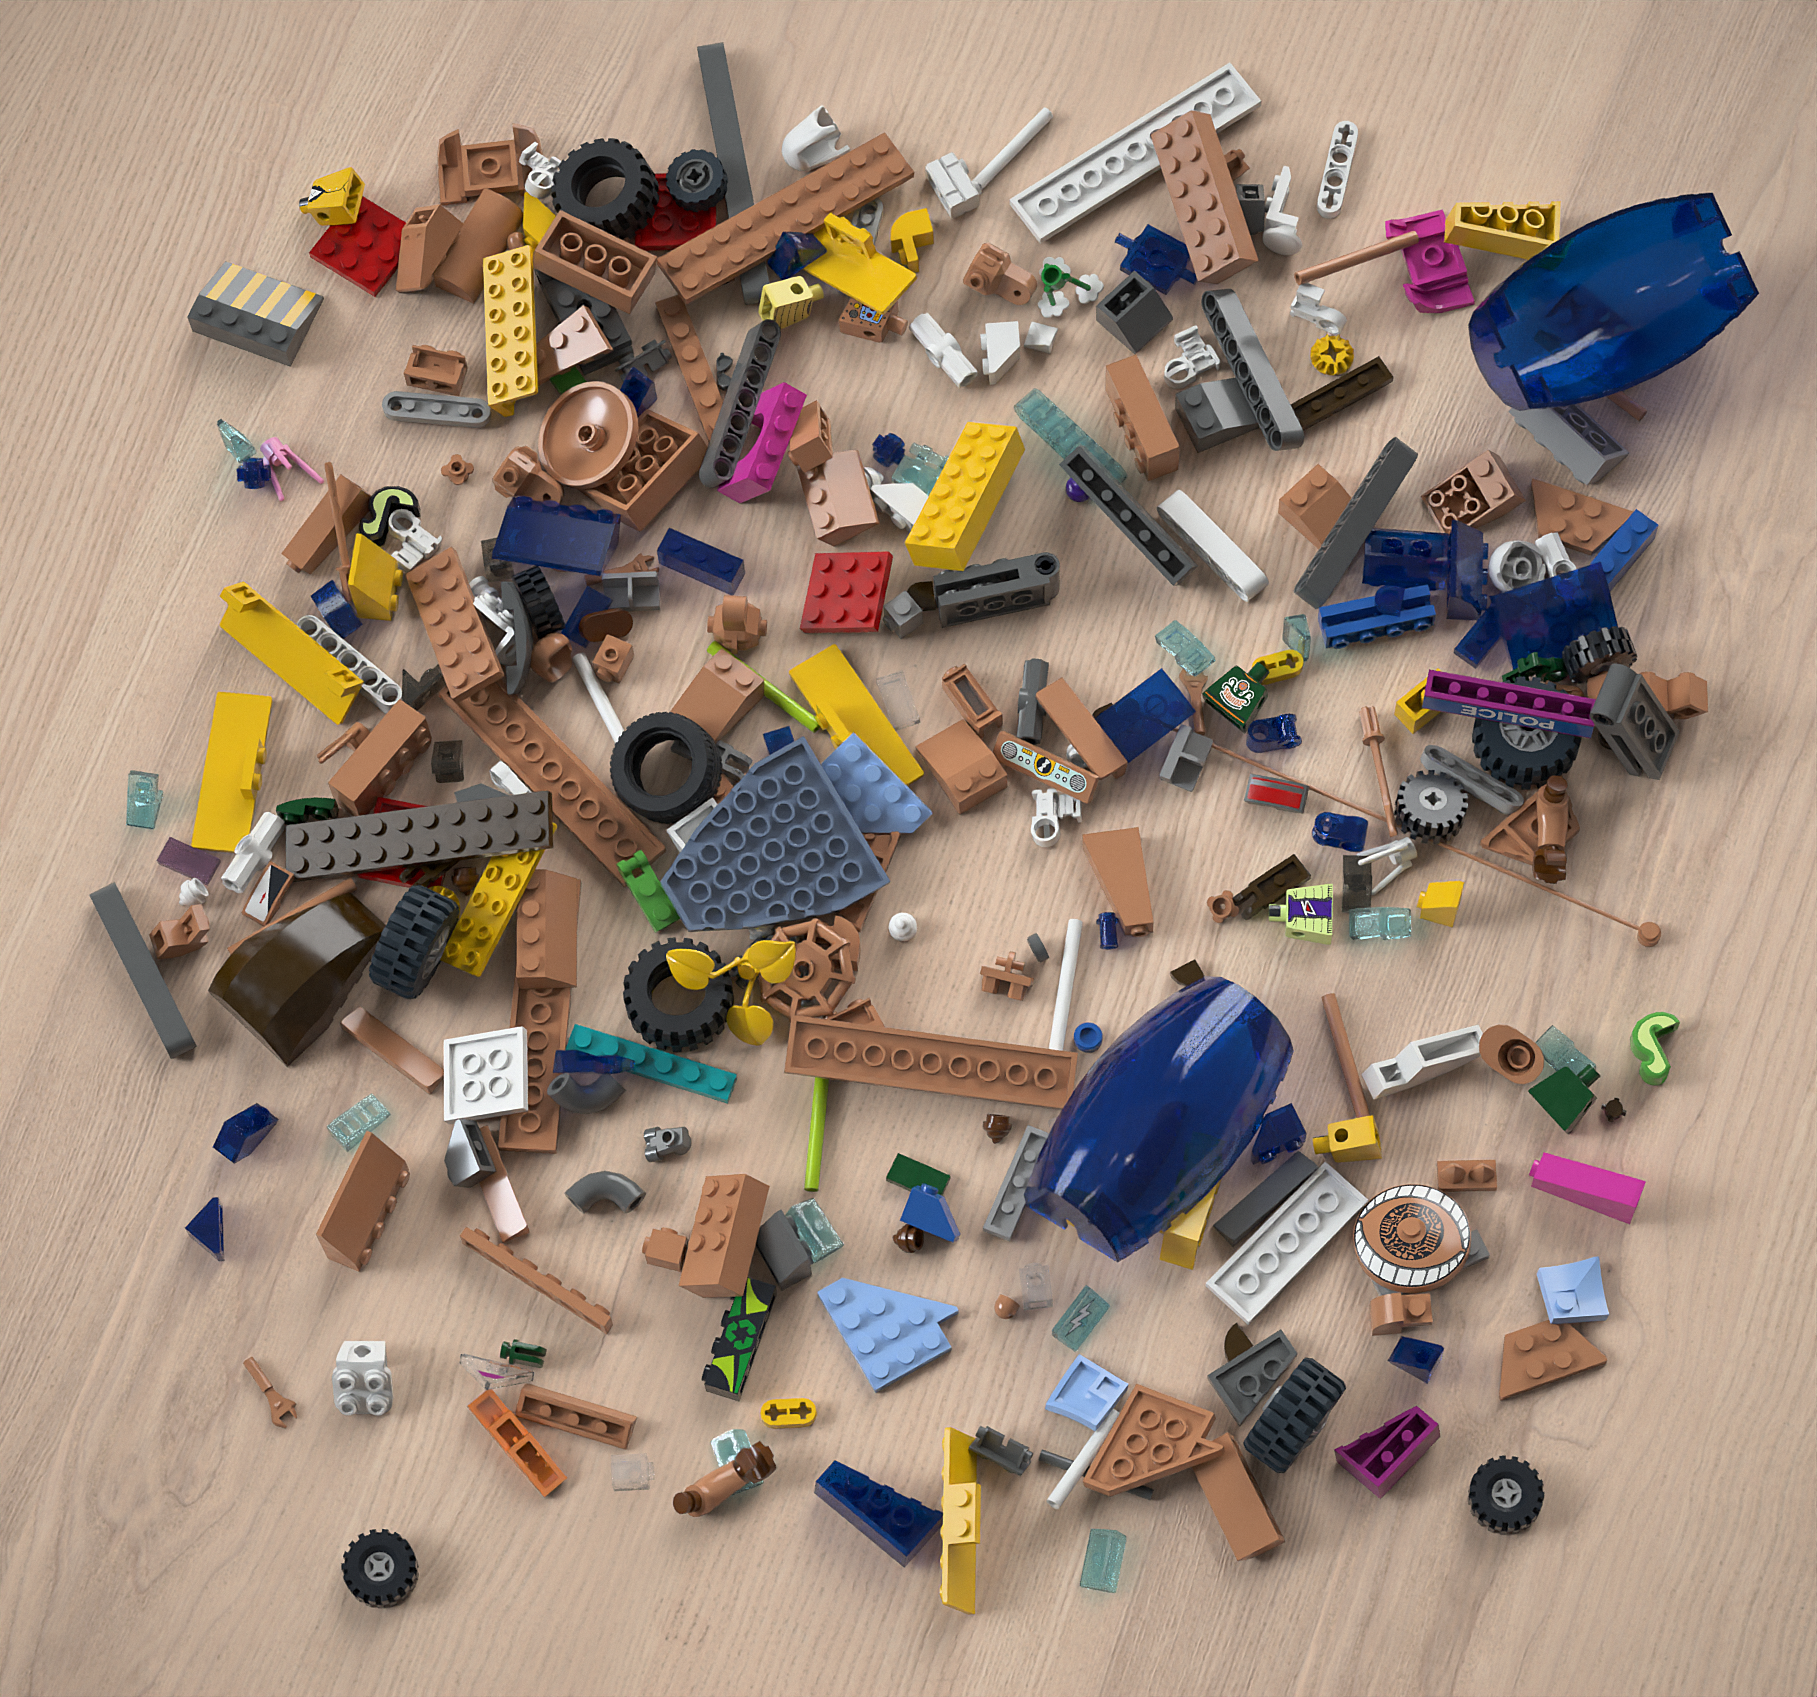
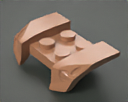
(490, 165)

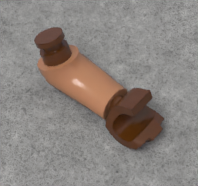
(1552, 815)
(708, 1492)

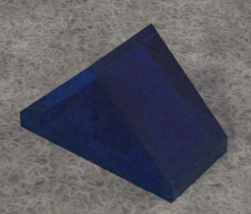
(794, 253)
(639, 390)
(208, 1229)
(1417, 1357)

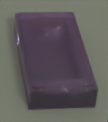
(188, 861)

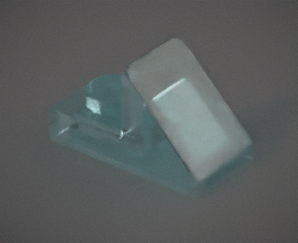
(143, 799)

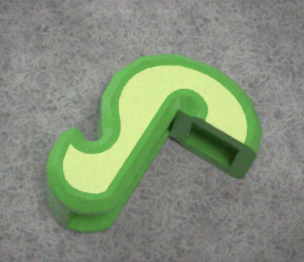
(1646, 1047)

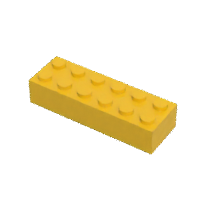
(965, 496)

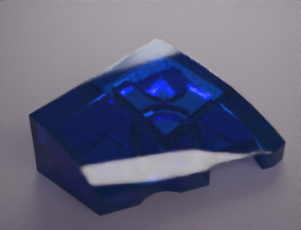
(584, 1063)

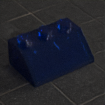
(1406, 558)
(1466, 573)
(1145, 715)

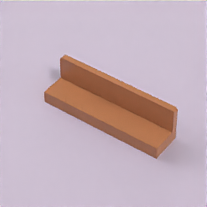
(1082, 730)

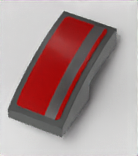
(1276, 793)

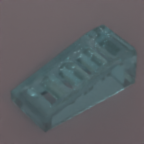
(235, 441)
(356, 1136)

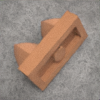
(1466, 1175)

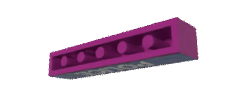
(1508, 703)

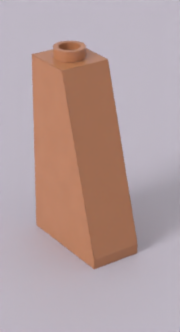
(318, 533)
(1121, 872)

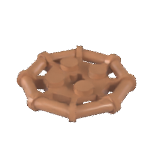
(820, 973)

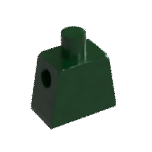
(1566, 1095)

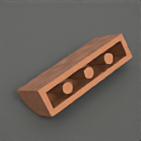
(481, 236)
(1238, 1502)

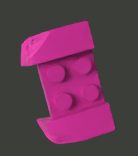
(1433, 266)

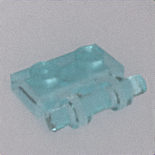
(916, 471)

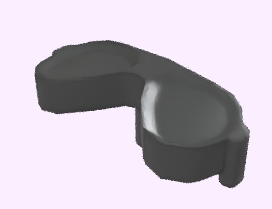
(723, 364)

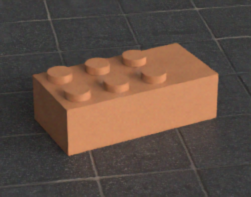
(594, 262)
(1141, 418)
(381, 759)
(724, 1236)

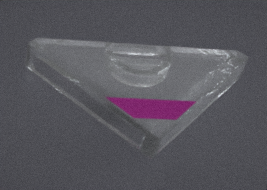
(495, 1374)

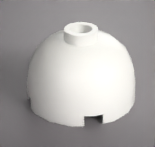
(1515, 565)

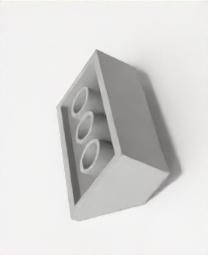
(1573, 440)

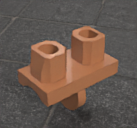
(1019, 983)

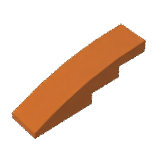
(517, 1442)

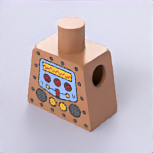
(868, 324)

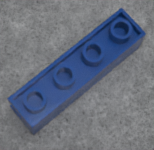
(1362, 622)

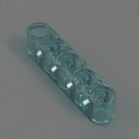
(1061, 431)

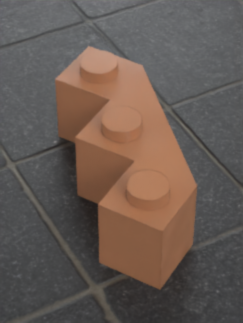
(1682, 696)

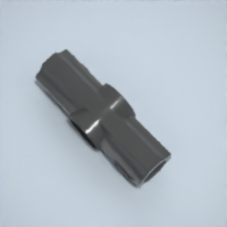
(1029, 709)

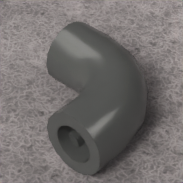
(587, 1098)
(606, 1186)

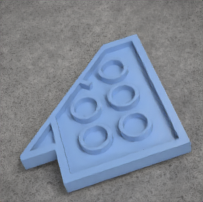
(872, 790)
(887, 1328)

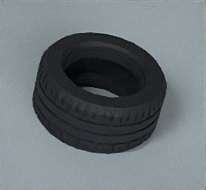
(639, 740)

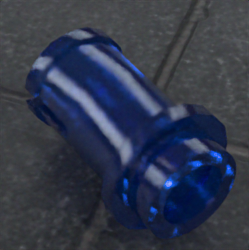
(1108, 933)

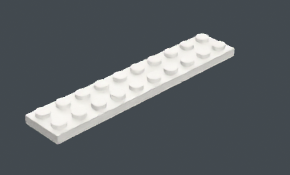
(1126, 155)

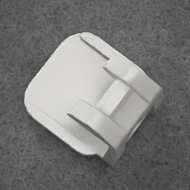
(504, 619)
(362, 1379)

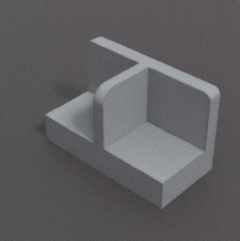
(633, 590)
(1186, 758)

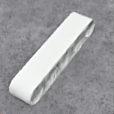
(1212, 545)
(364, 669)

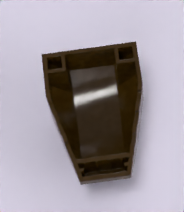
(298, 973)

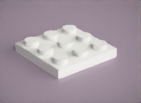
(485, 1075)

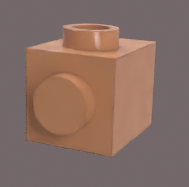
(613, 659)
(665, 1249)

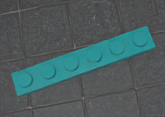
(657, 1064)

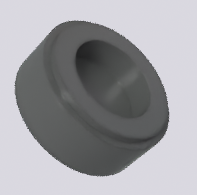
(1037, 947)

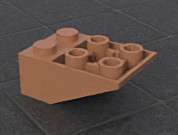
(425, 245)
(1474, 494)

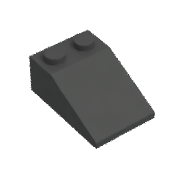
(1214, 413)

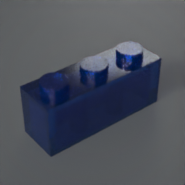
(701, 561)

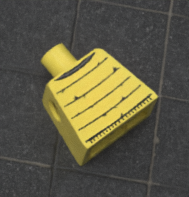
(788, 300)

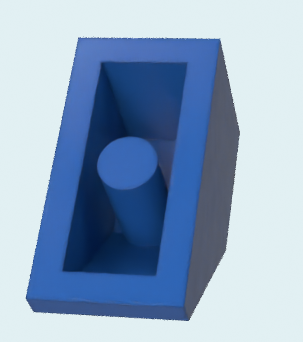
(930, 1213)

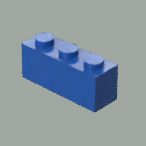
(1626, 546)

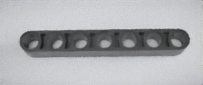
(1252, 369)
(740, 414)
(1355, 523)
(142, 970)

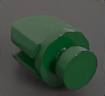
(518, 1347)

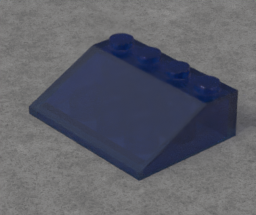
(557, 536)
(1553, 612)

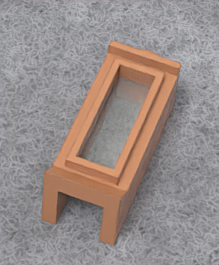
(970, 699)

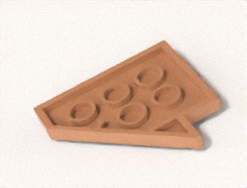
(1150, 1441)

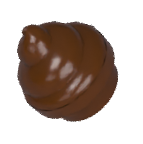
(465, 879)
(997, 1126)
(909, 1238)

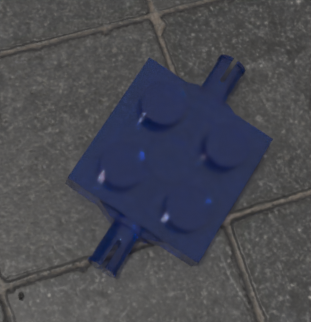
(1156, 258)

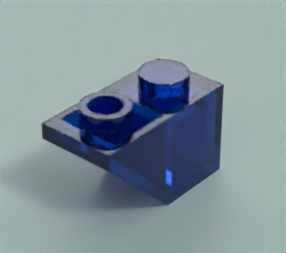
(244, 1132)
(1278, 1133)

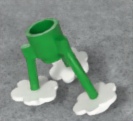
(1054, 276)

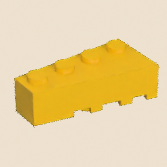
(1504, 228)
(1187, 1232)

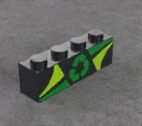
(739, 1340)

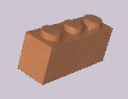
(811, 438)

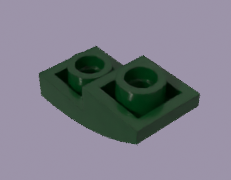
(298, 810)

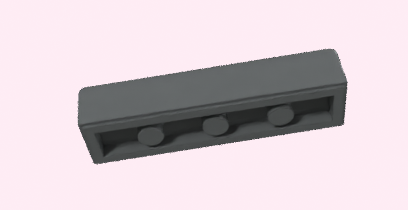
(1265, 1198)

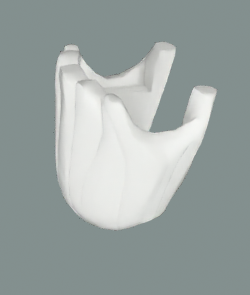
(813, 142)

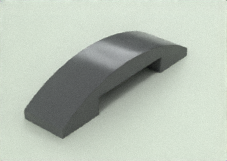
(518, 674)

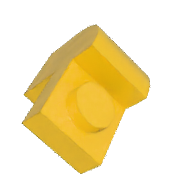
(911, 232)

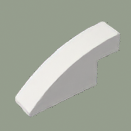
(1423, 1061)

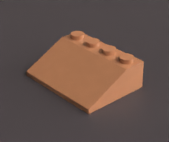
(657, 469)
(362, 1203)

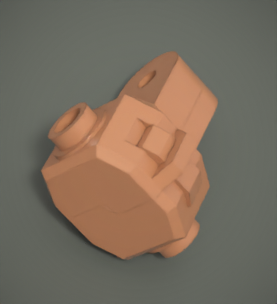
(995, 273)
(523, 476)
(737, 624)

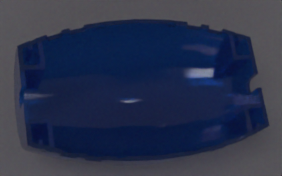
(1611, 304)
(1161, 1116)

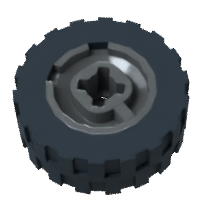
(696, 180)

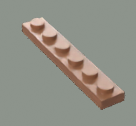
(691, 361)
(546, 1285)

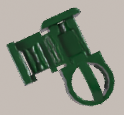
(1546, 669)

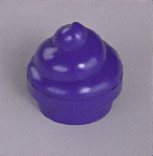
(1074, 492)

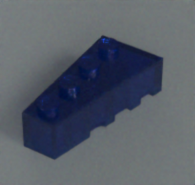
(884, 1516)

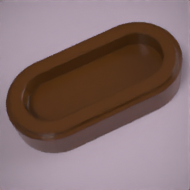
(613, 622)

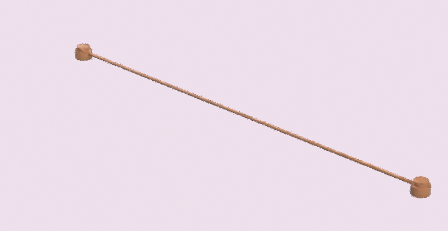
(1648, 933)

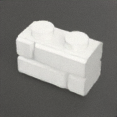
(952, 185)

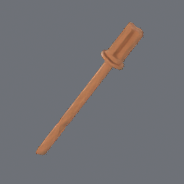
(344, 570)
(1373, 738)

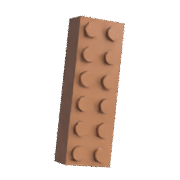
(1204, 197)

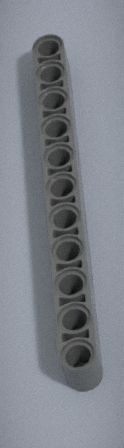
(730, 150)

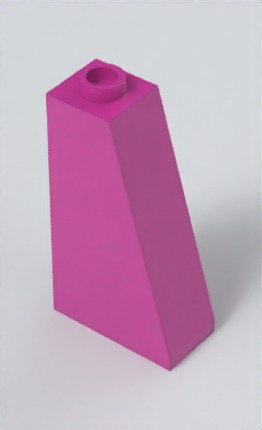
(1588, 1186)

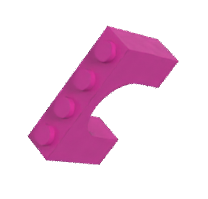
(777, 417)

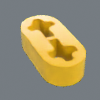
(1276, 662)
(788, 1406)

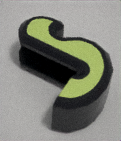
(381, 505)

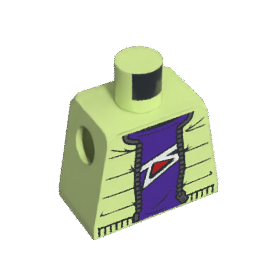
(1306, 913)

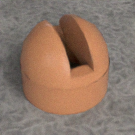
(1005, 1307)

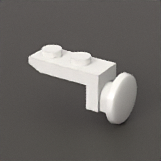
(1279, 227)

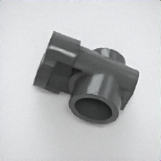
(666, 1141)

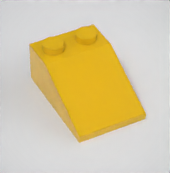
(374, 580)

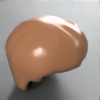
(551, 657)

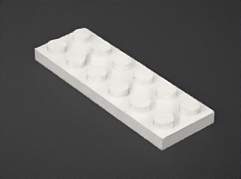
(1286, 1243)

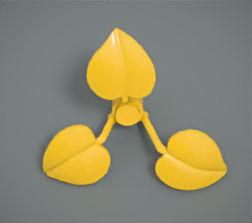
(768, 957)

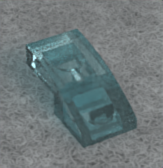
(1186, 648)
(1380, 922)
(1560, 1051)

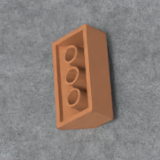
(547, 932)

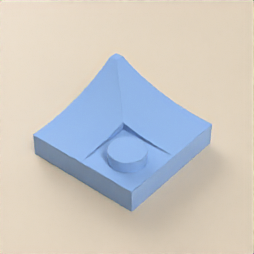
(1573, 1292)
(1086, 1393)

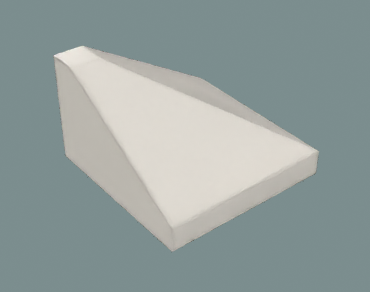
(1040, 337)

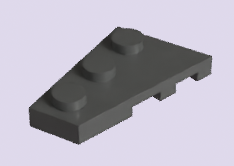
(1252, 1374)

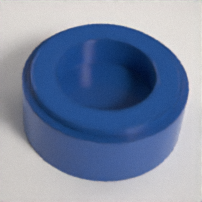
(1088, 1037)

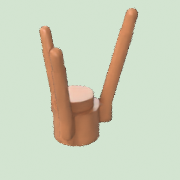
(351, 738)

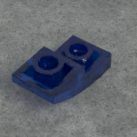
(336, 609)

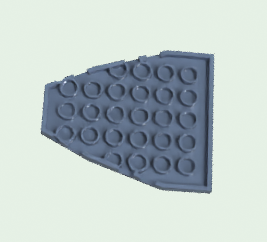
(773, 851)

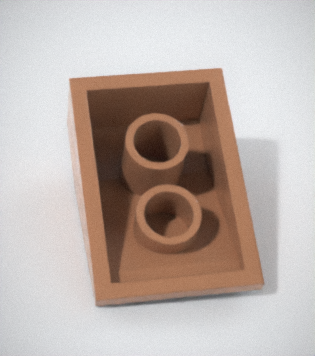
(1314, 505)
(720, 695)
(963, 766)

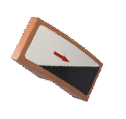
(267, 893)

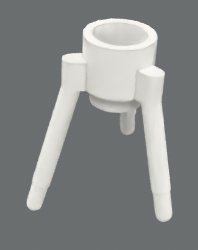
(1398, 852)

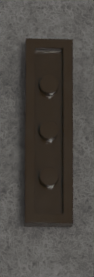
(1342, 393)

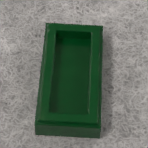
(910, 1173)

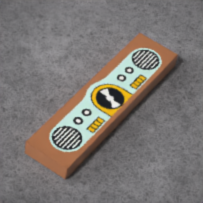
(1045, 767)

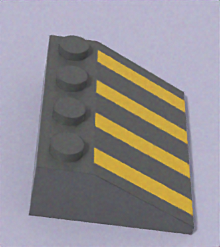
(254, 313)

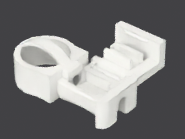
(542, 171)
(1306, 306)
(1197, 358)
(418, 540)
(507, 779)
(1053, 807)

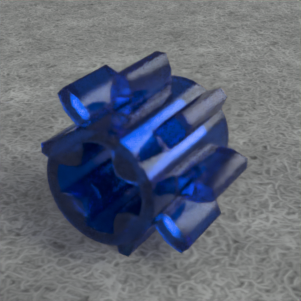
(888, 449)
(253, 473)

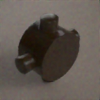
(1613, 1109)

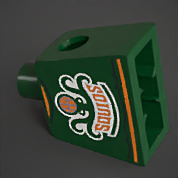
(1238, 695)

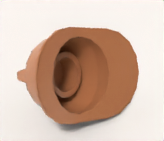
(1511, 1054)

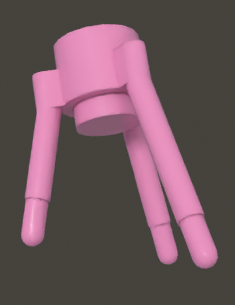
(277, 454)

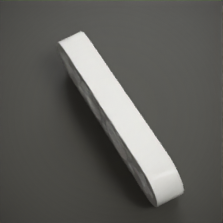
(1337, 169)

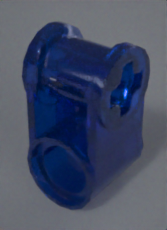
(1279, 734)
(1342, 833)

